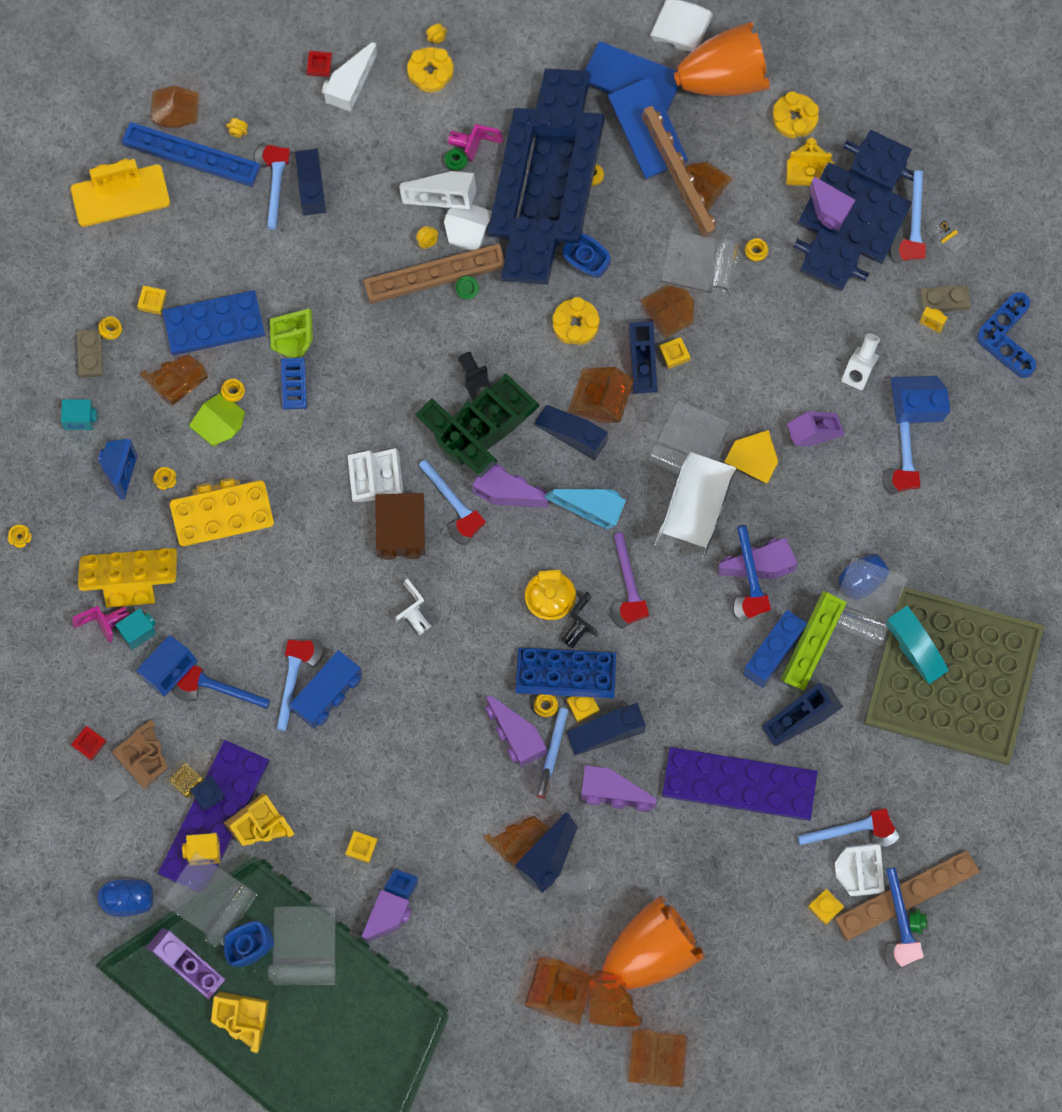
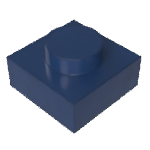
(207, 793)

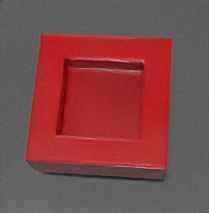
(319, 63)
(88, 743)

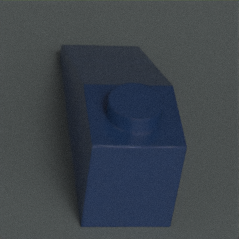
(310, 182)
(642, 355)
(573, 431)
(803, 714)
(607, 729)
(546, 858)

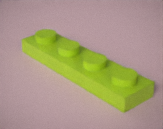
(813, 640)

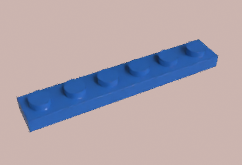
(191, 154)

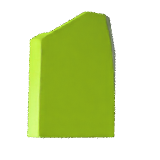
(292, 333)
(218, 420)

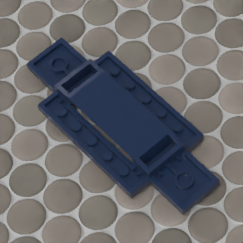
(557, 176)

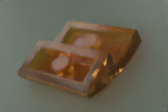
(658, 1059)

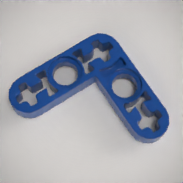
(1001, 339)

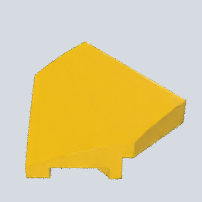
(806, 163)
(754, 456)

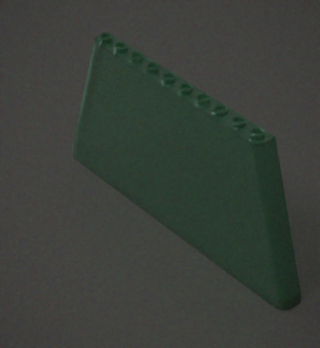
(321, 1045)

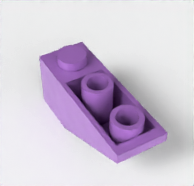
(504, 489)
(770, 561)
(520, 735)
(610, 787)
(185, 963)

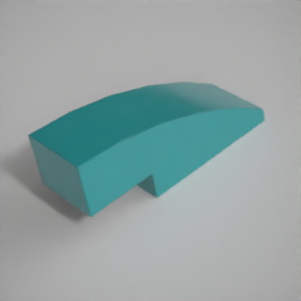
(917, 645)

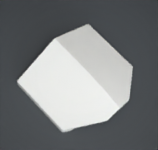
(467, 227)
(861, 869)

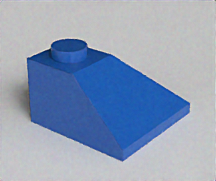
(118, 464)

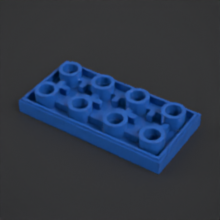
(616, 69)
(628, 106)
(566, 672)

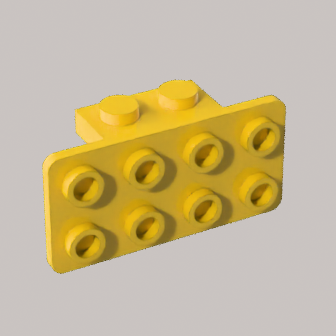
(119, 192)
(221, 511)
(128, 576)

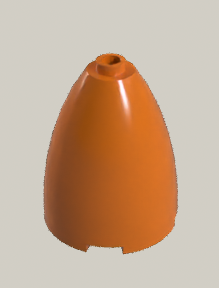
(725, 65)
(653, 947)

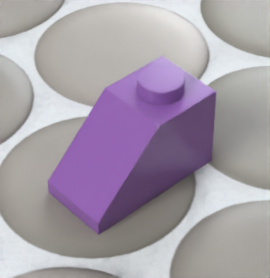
(830, 204)
(815, 428)
(386, 916)

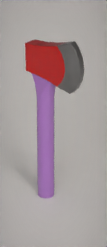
(635, 609)

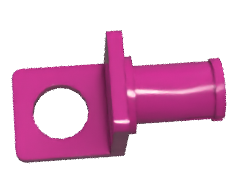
(472, 141)
(105, 622)

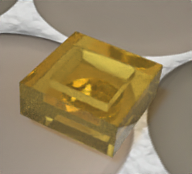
(186, 779)

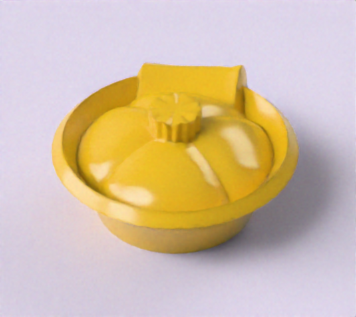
(550, 595)

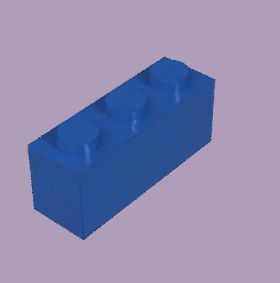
(774, 649)
(326, 690)

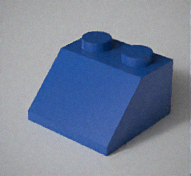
(920, 399)

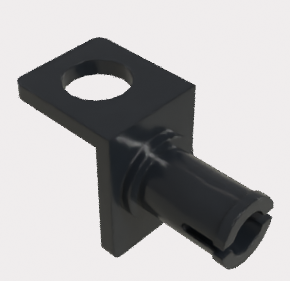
(475, 376)
(580, 626)

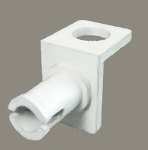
(863, 361)
(412, 613)

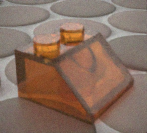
(601, 394)
(558, 990)

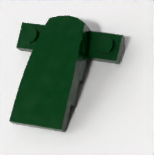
(479, 423)

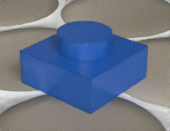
(401, 884)

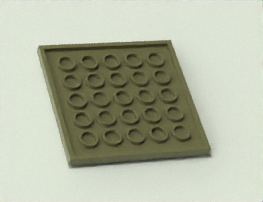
(981, 696)

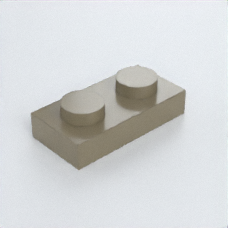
(946, 298)
(90, 354)

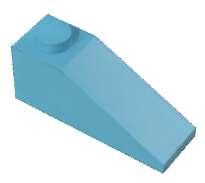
(595, 505)

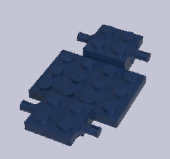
(873, 218)

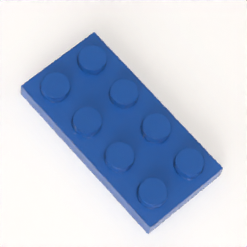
(213, 323)

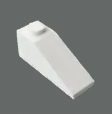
(349, 78)
(441, 190)

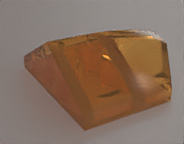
(174, 107)
(708, 181)
(670, 309)

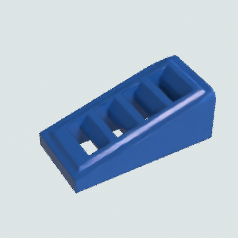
(287, 365)

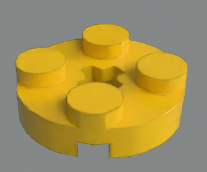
(430, 57)
(795, 103)
(576, 309)

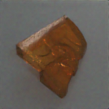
(176, 378)
(517, 839)
(611, 1002)

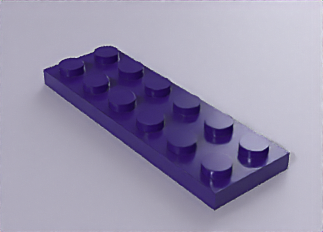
(237, 776)
(740, 784)

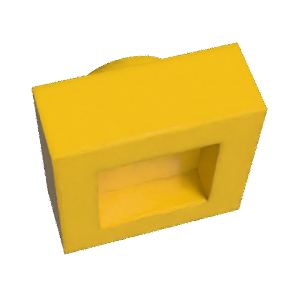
(152, 300)
(933, 319)
(674, 353)
(582, 707)
(361, 847)
(825, 907)

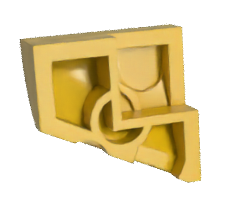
(258, 822)
(241, 1017)

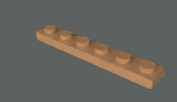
(675, 162)
(434, 273)
(913, 892)

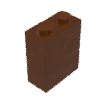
(400, 525)

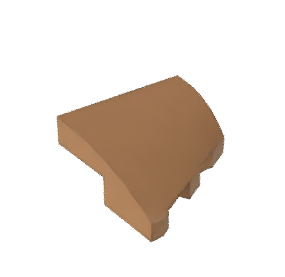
(142, 755)

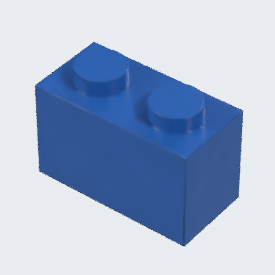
(167, 665)

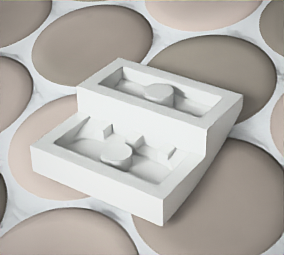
(681, 24)
(375, 474)

